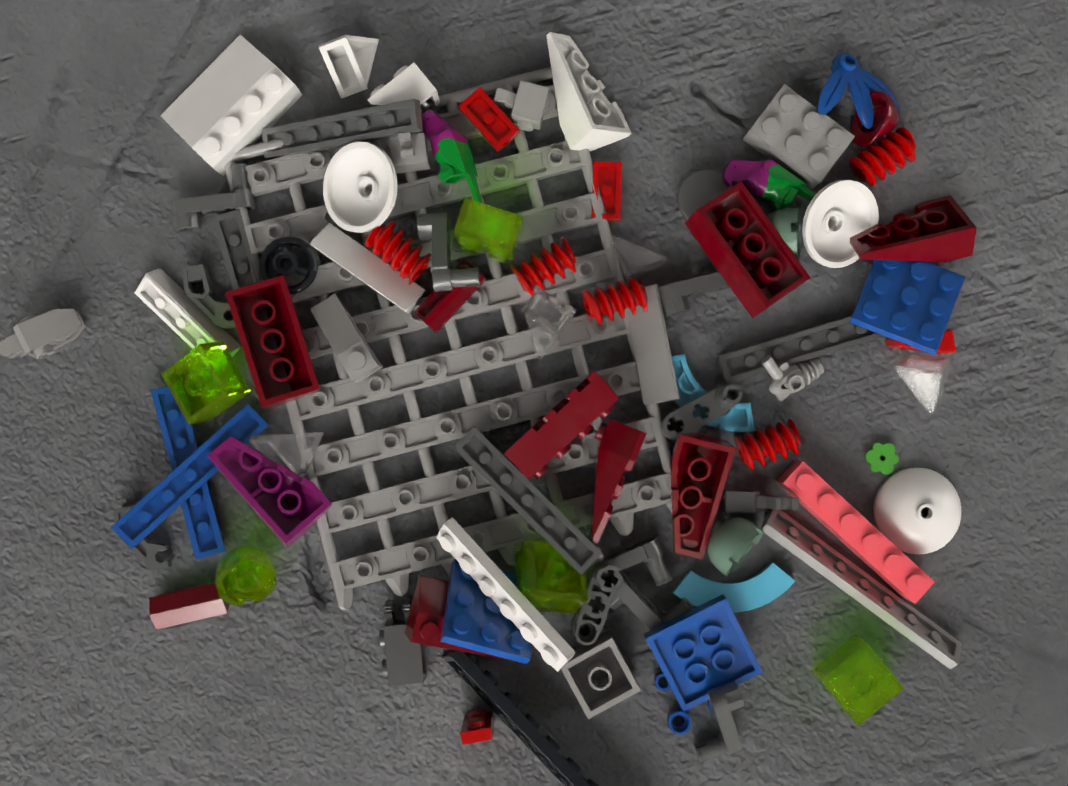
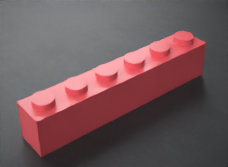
(855, 531)

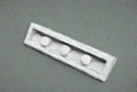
(367, 267)
(180, 312)

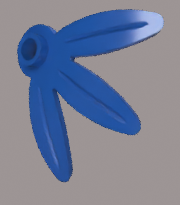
(847, 71)

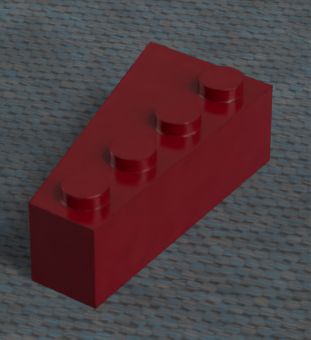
(561, 425)

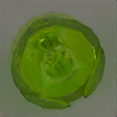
(245, 576)

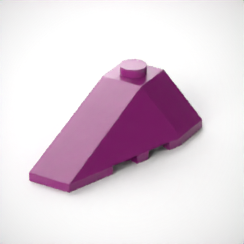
(276, 494)

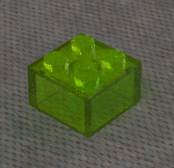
(488, 230)
(205, 382)
(549, 579)
(857, 679)

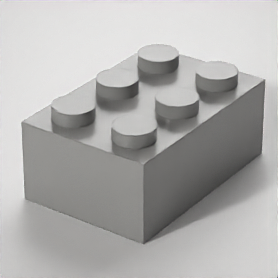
(798, 137)

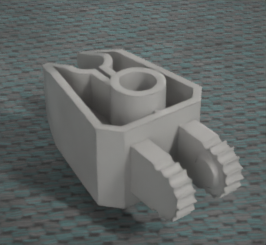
(43, 334)

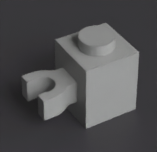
(527, 104)
(408, 152)

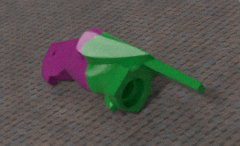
(451, 152)
(767, 181)

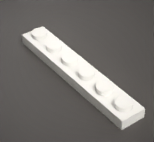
(505, 594)

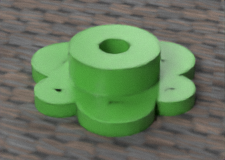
(889, 459)

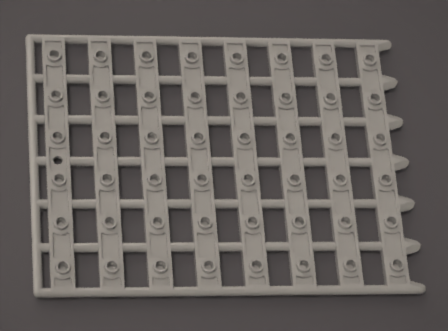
(460, 363)

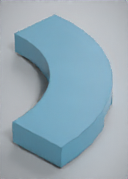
(735, 420)
(741, 595)

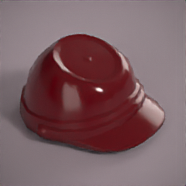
(884, 120)

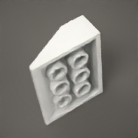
(231, 104)

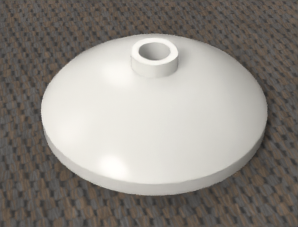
(360, 187)
(850, 210)
(900, 505)

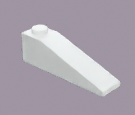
(582, 107)

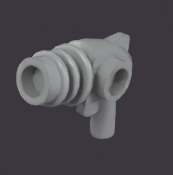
(791, 378)

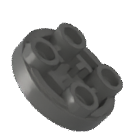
(699, 189)

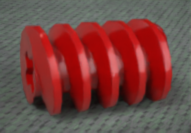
(884, 156)
(398, 251)
(546, 267)
(615, 300)
(768, 443)

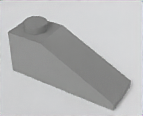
(346, 339)

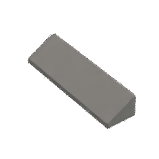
(653, 351)

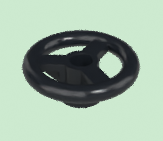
(286, 254)

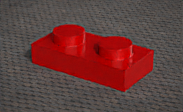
(489, 119)
(609, 179)
(477, 726)

